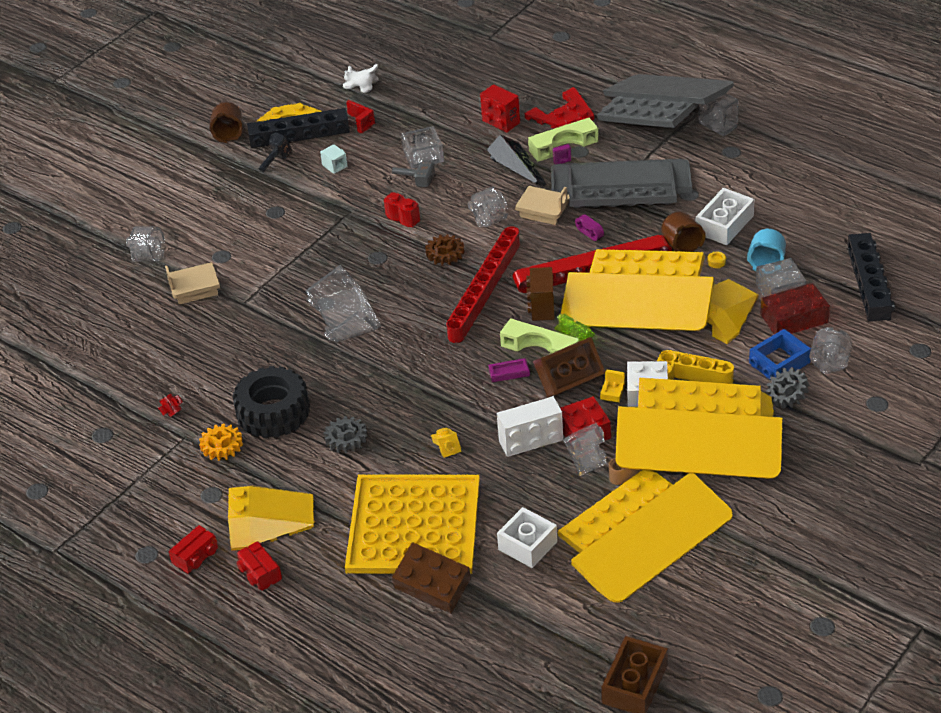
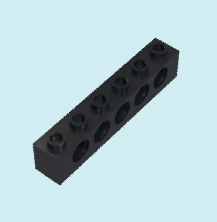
(299, 127)
(870, 277)

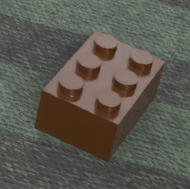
(569, 367)
(431, 577)
(634, 675)

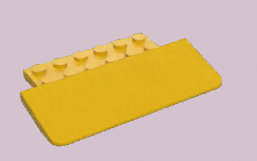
(641, 291)
(699, 430)
(642, 531)

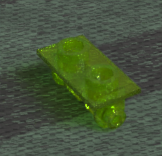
(575, 329)

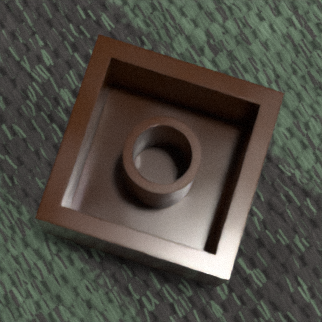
(540, 293)

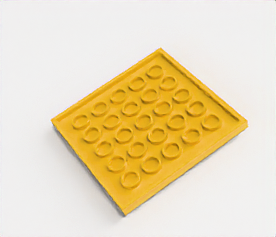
(406, 509)

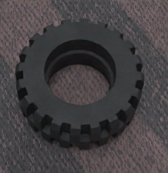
(273, 418)

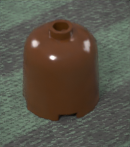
(226, 122)
(683, 232)

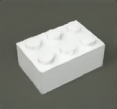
(726, 215)
(530, 426)

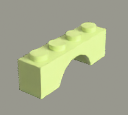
(580, 132)
(520, 335)

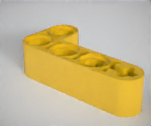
(697, 367)

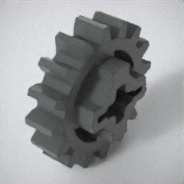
(788, 388)
(345, 434)

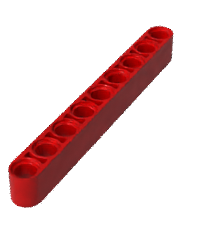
(583, 262)
(483, 285)

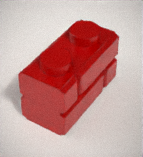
(193, 549)
(259, 566)

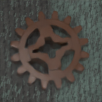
(444, 249)

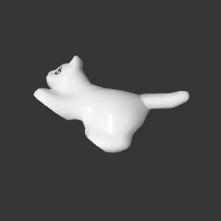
(363, 78)

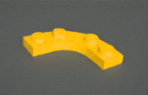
(287, 111)

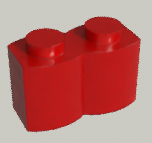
(402, 209)

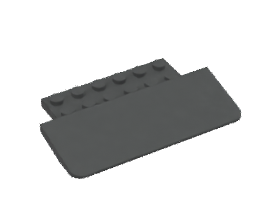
(659, 99)
(622, 182)

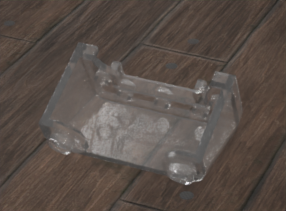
(342, 306)

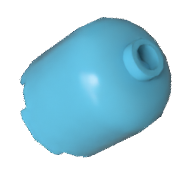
(766, 248)

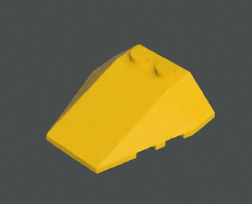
(729, 309)
(266, 513)

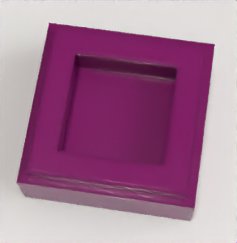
(562, 154)

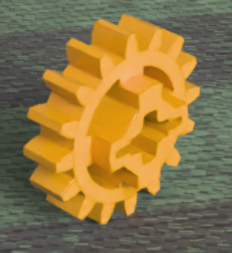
(221, 442)

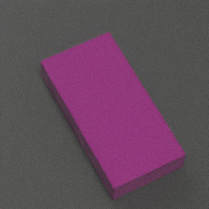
(508, 370)

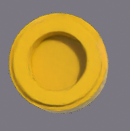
(716, 259)

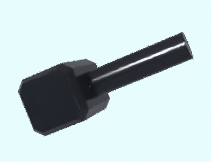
(280, 148)

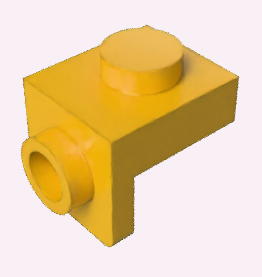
(613, 386)
(447, 442)

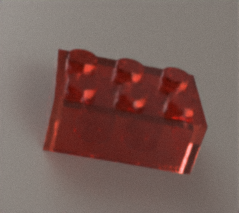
(795, 309)

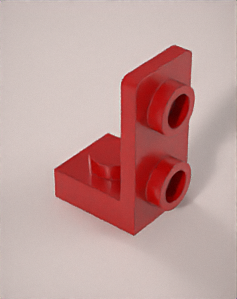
(363, 115)

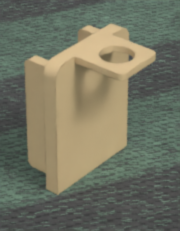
(542, 204)
(193, 283)

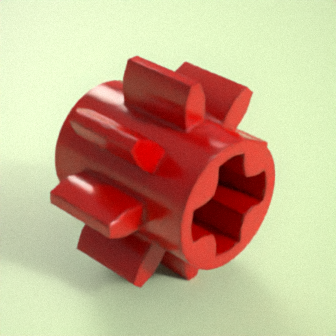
(170, 404)

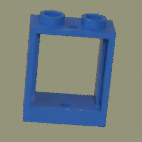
(787, 342)

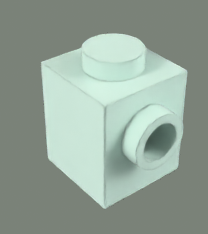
(334, 159)

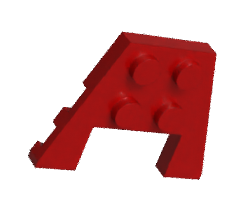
(573, 111)

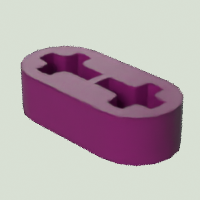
(589, 227)

